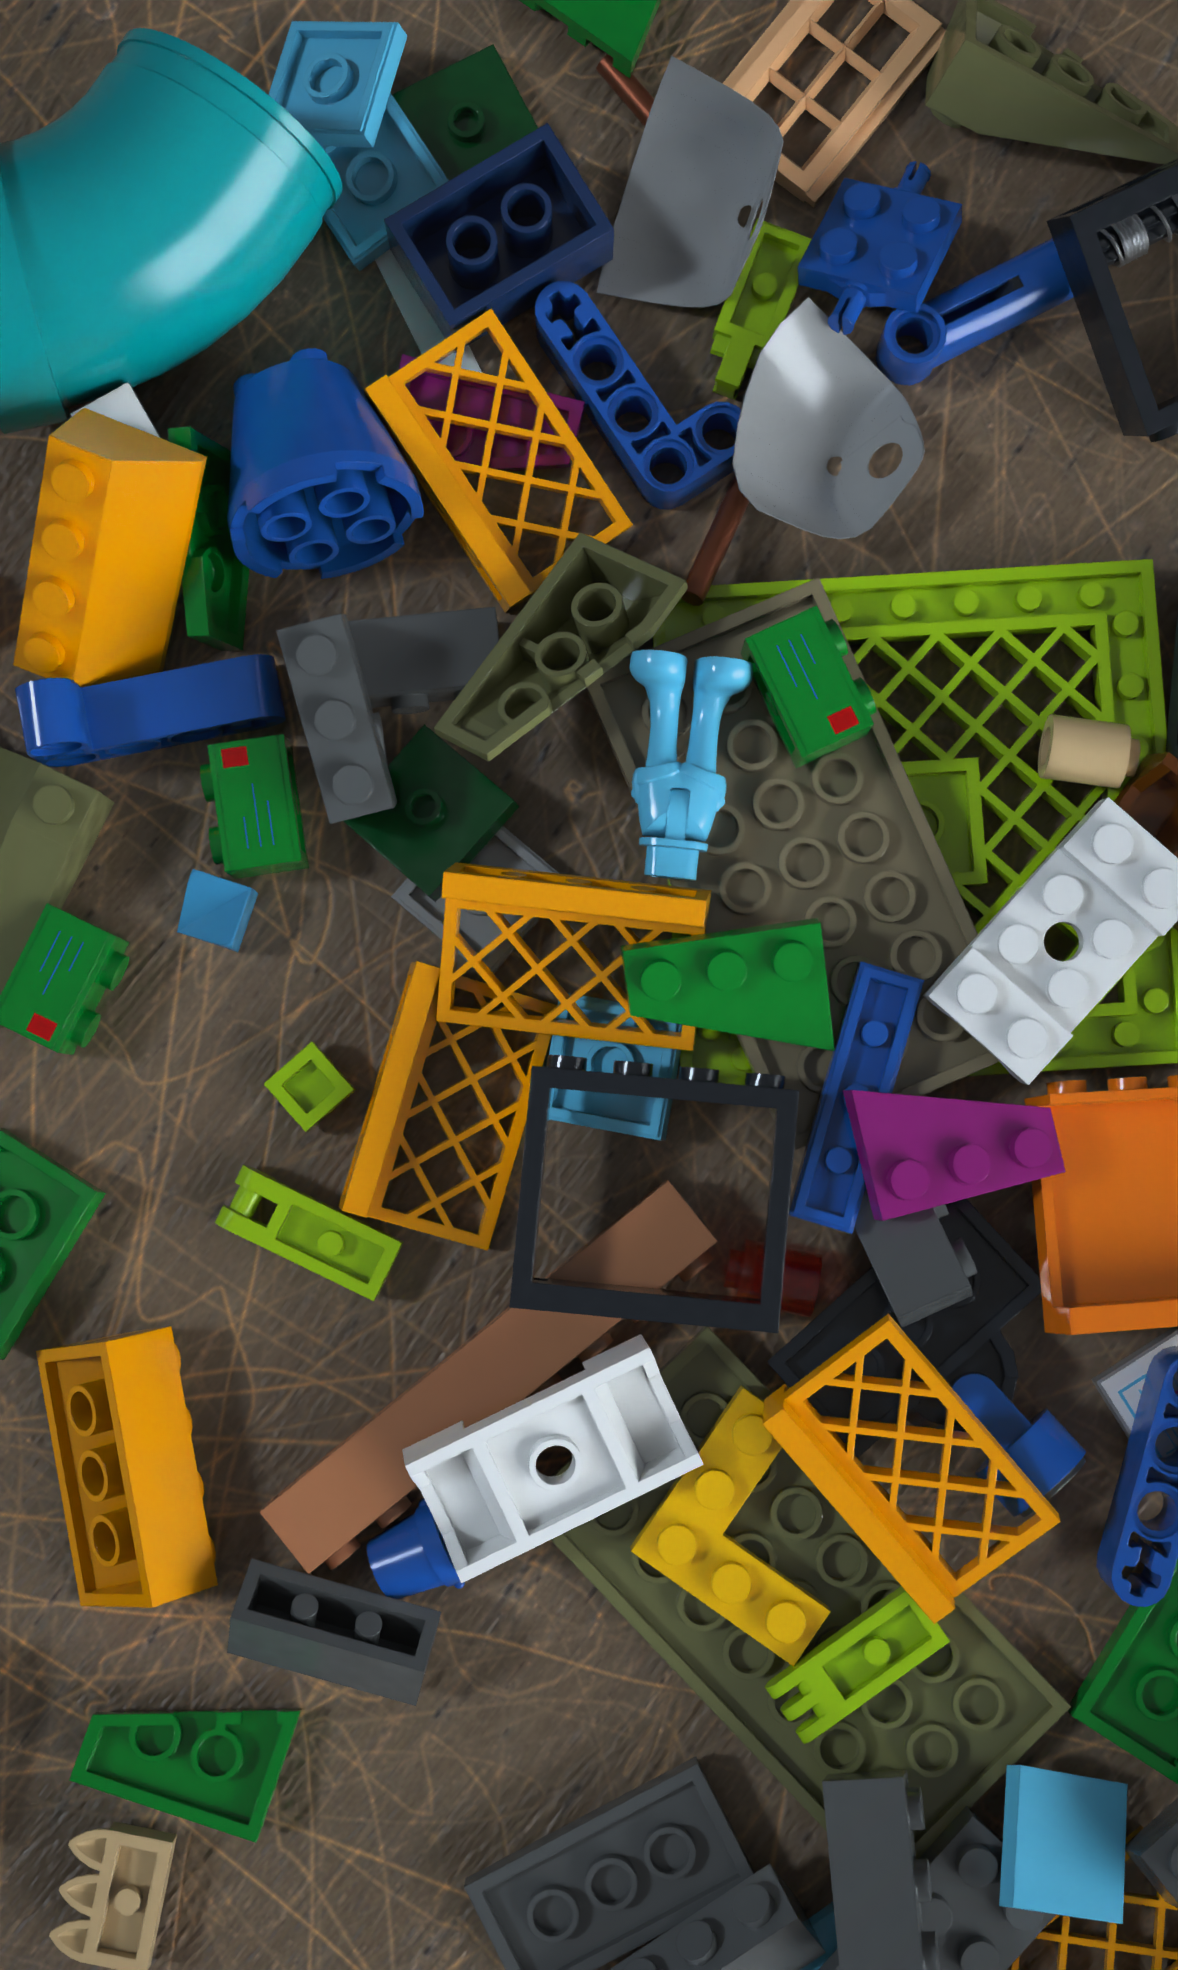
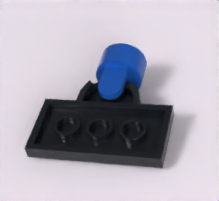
(961, 1345)

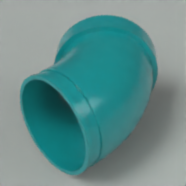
(146, 225)

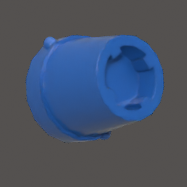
(411, 1556)

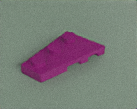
(515, 410)
(946, 1149)

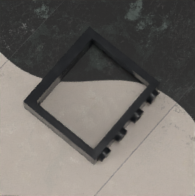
(1100, 305)
(643, 1303)

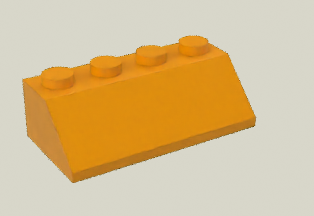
(107, 552)
(127, 1469)

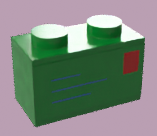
(809, 685)
(255, 807)
(62, 981)

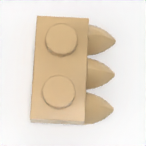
(120, 1900)

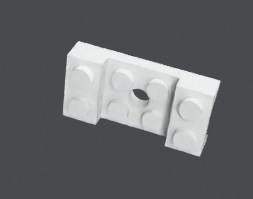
(1116, 894)
(486, 1478)

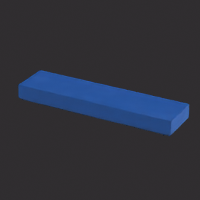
(864, 1059)

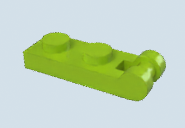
(311, 1233)

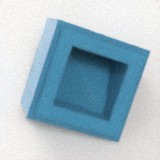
(216, 910)

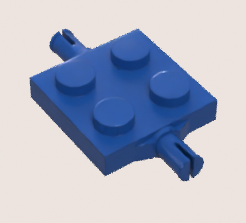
(879, 246)

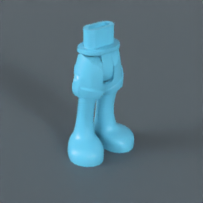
(675, 797)

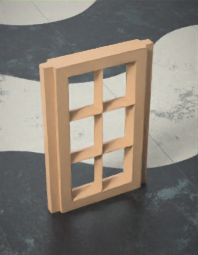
(870, 108)

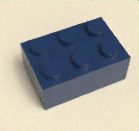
(501, 234)

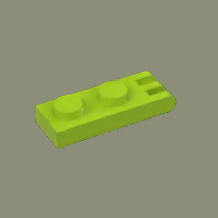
(857, 1663)

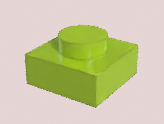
(309, 1086)

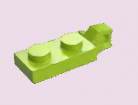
(756, 304)

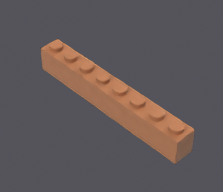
(490, 1371)

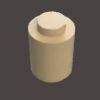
(1087, 751)

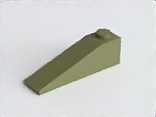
(1016, 89)
(568, 635)
(44, 842)

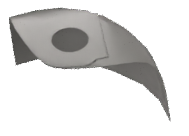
(692, 175)
(814, 402)

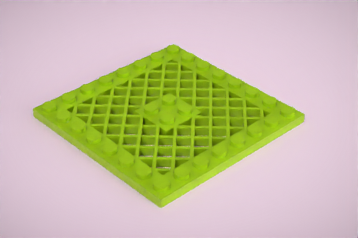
(1120, 613)

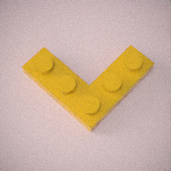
(690, 1546)

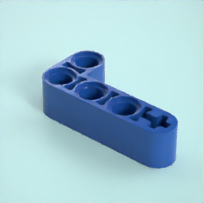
(630, 392)
(148, 712)
(1141, 1474)

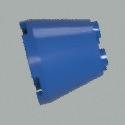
(314, 472)

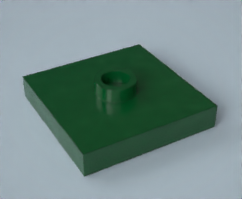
(467, 111)
(440, 814)

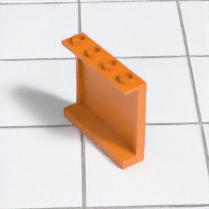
(1114, 1213)

